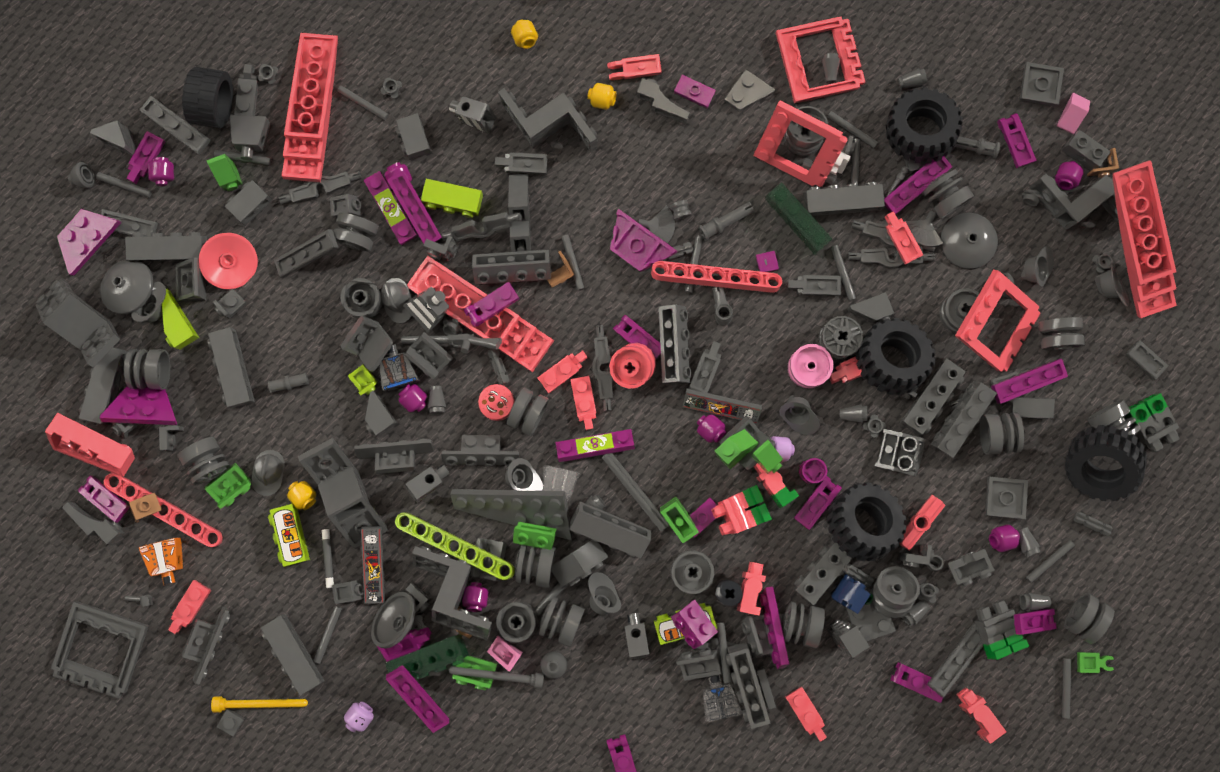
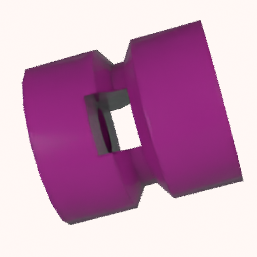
(813, 471)

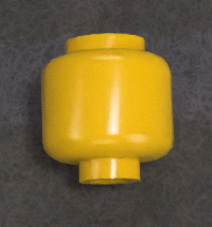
(524, 34)
(602, 96)
(301, 495)

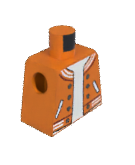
(163, 558)

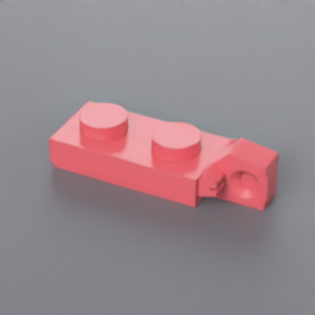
(902, 238)
(562, 371)
(846, 371)
(584, 400)
(189, 606)
(806, 712)

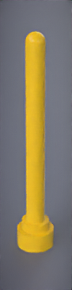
(219, 703)

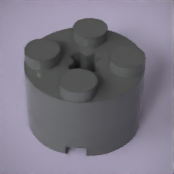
(357, 289)
(509, 628)

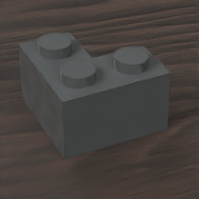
(579, 563)

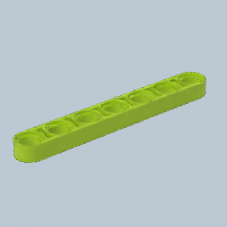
(464, 546)

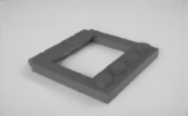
(110, 623)

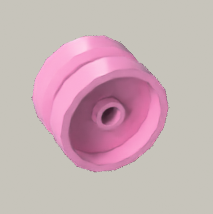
(814, 355)

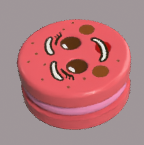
(496, 402)

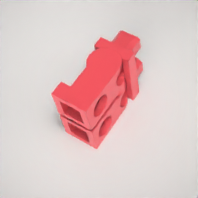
(750, 588)
(974, 707)

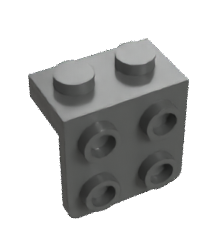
(368, 342)
(747, 424)

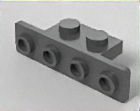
(479, 451)
(394, 456)
(202, 643)

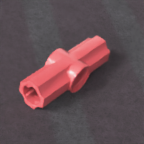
(928, 513)

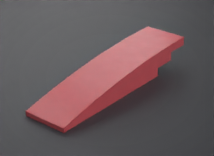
(309, 108)
(1144, 239)
(519, 338)

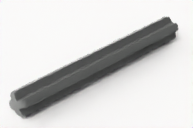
(635, 491)

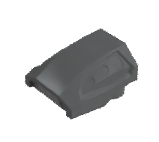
(900, 448)

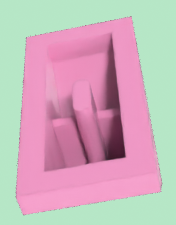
(1073, 113)
(504, 653)

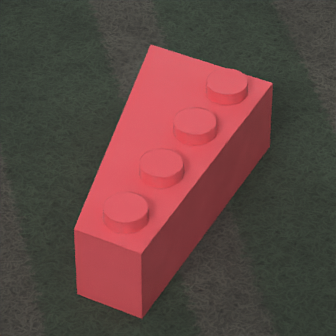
(88, 446)

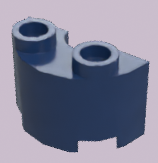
(851, 594)

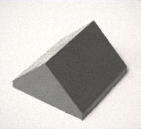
(116, 136)
(190, 281)

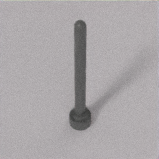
(534, 680)

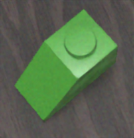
(225, 172)
(735, 448)
(768, 457)
(679, 519)

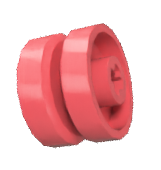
(640, 357)

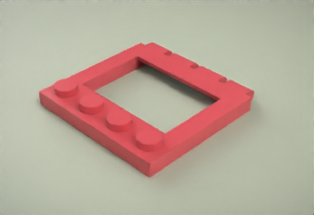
(794, 67)
(775, 132)
(981, 311)

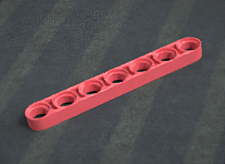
(707, 279)
(172, 512)

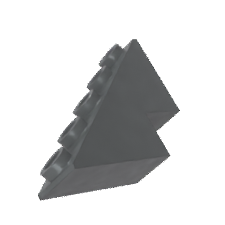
(519, 202)

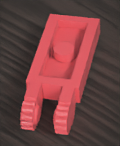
(636, 67)

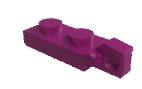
(147, 150)
(409, 644)

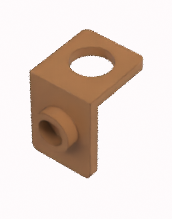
(1101, 172)
(562, 273)
(144, 506)

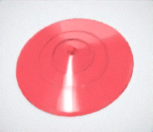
(228, 260)

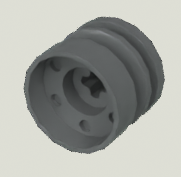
(803, 144)
(948, 193)
(841, 348)
(147, 369)
(1114, 415)
(1001, 433)
(202, 458)
(535, 565)
(561, 621)
(807, 625)

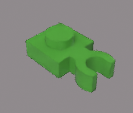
(1091, 662)

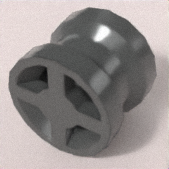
(680, 210)

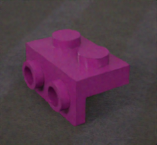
(694, 624)

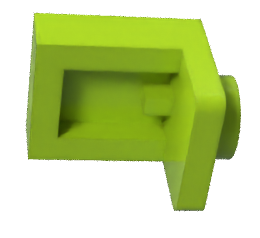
(363, 380)

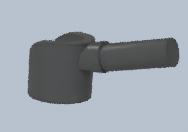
(144, 600)

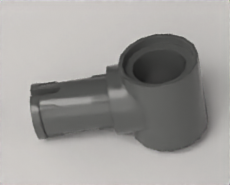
(721, 305)

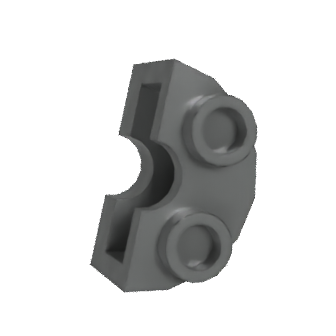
(971, 566)

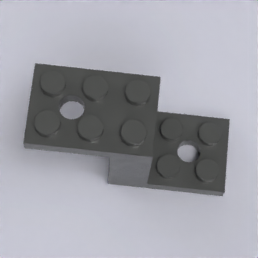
(549, 119)
(1072, 212)
(77, 322)
(341, 490)
(450, 595)

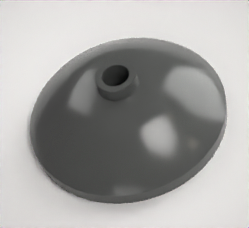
(957, 243)
(133, 289)
(393, 620)

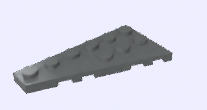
(516, 506)

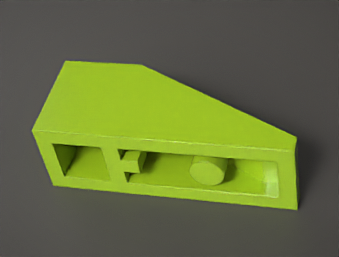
(176, 325)

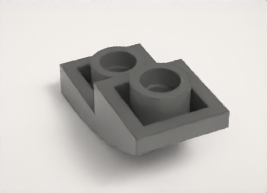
(1034, 407)

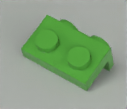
(228, 486)
(534, 535)
(476, 663)

